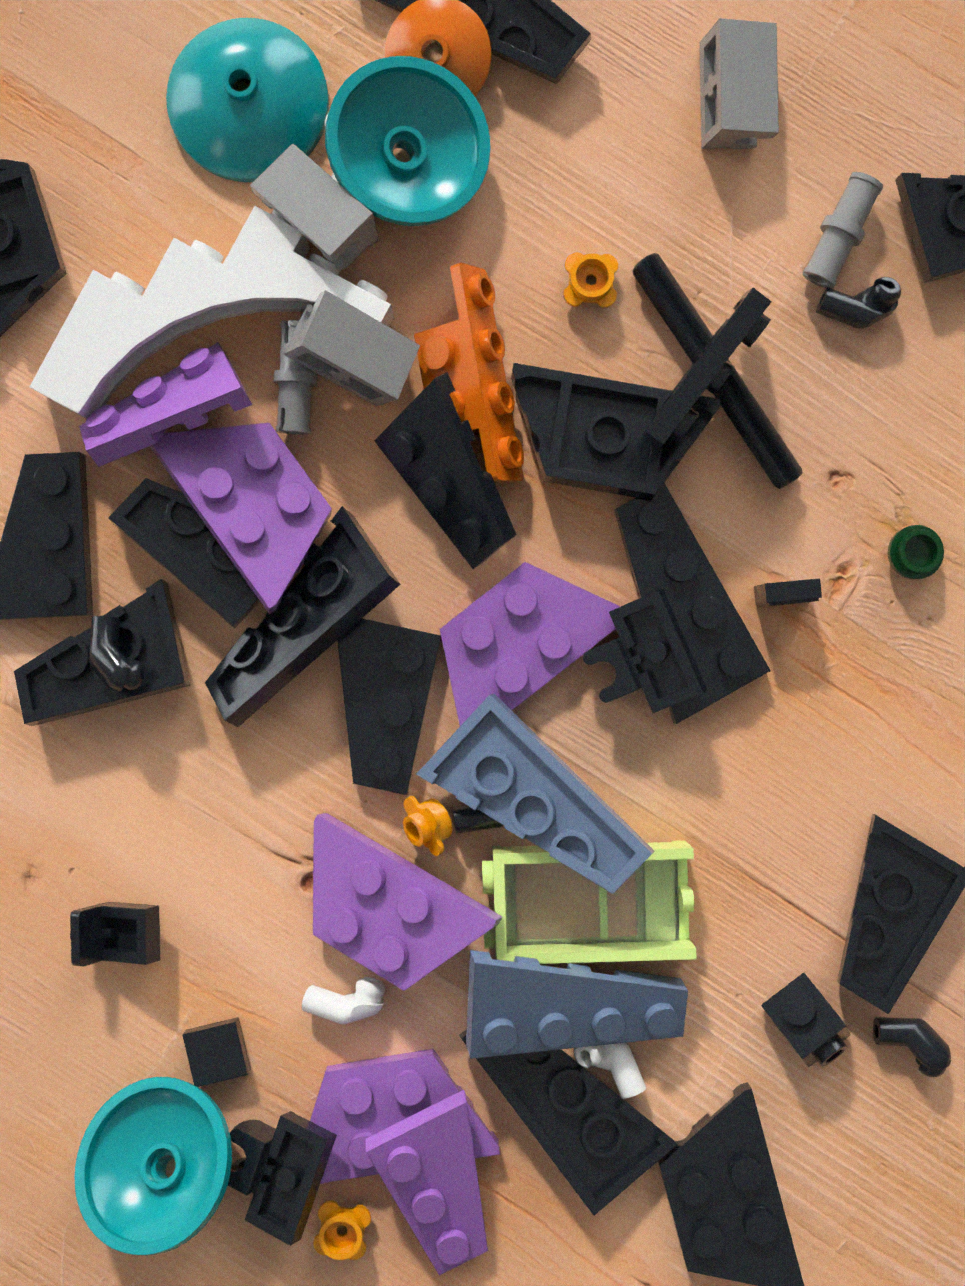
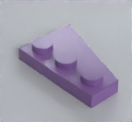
(178, 397)
(434, 1180)

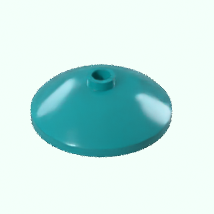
(412, 108)
(246, 130)
(125, 1159)

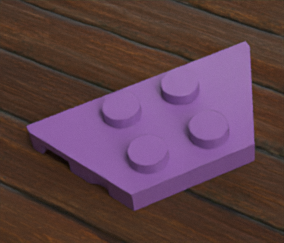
(249, 499)
(520, 637)
(386, 907)
(377, 1093)

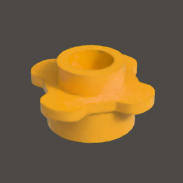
(599, 266)
(427, 824)
(337, 1245)

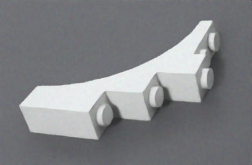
(118, 329)

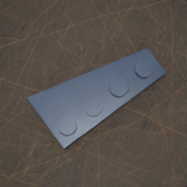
(520, 782)
(549, 1008)

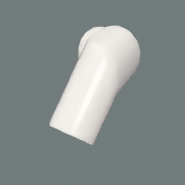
(345, 1008)
(617, 1059)

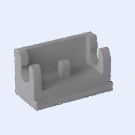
(738, 84)
(317, 206)
(352, 349)

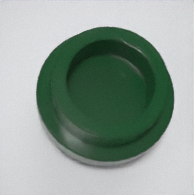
(915, 552)

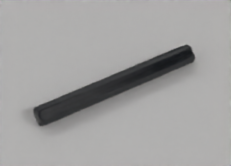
(734, 394)

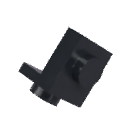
(115, 934)
(808, 1022)

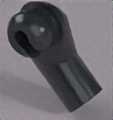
(108, 660)

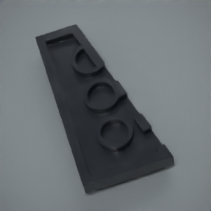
(527, 33)
(669, 558)
(321, 604)
(579, 1122)

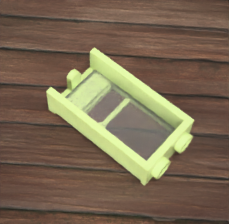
(569, 919)

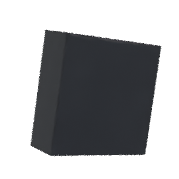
(788, 592)
(216, 1052)

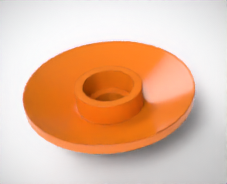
(454, 26)

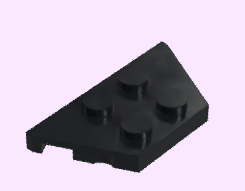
(27, 243)
(594, 431)
(729, 1199)

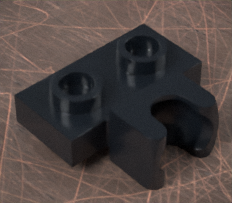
(649, 654)
(281, 1171)

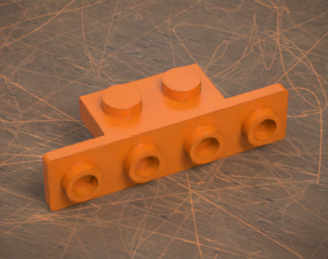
(473, 357)

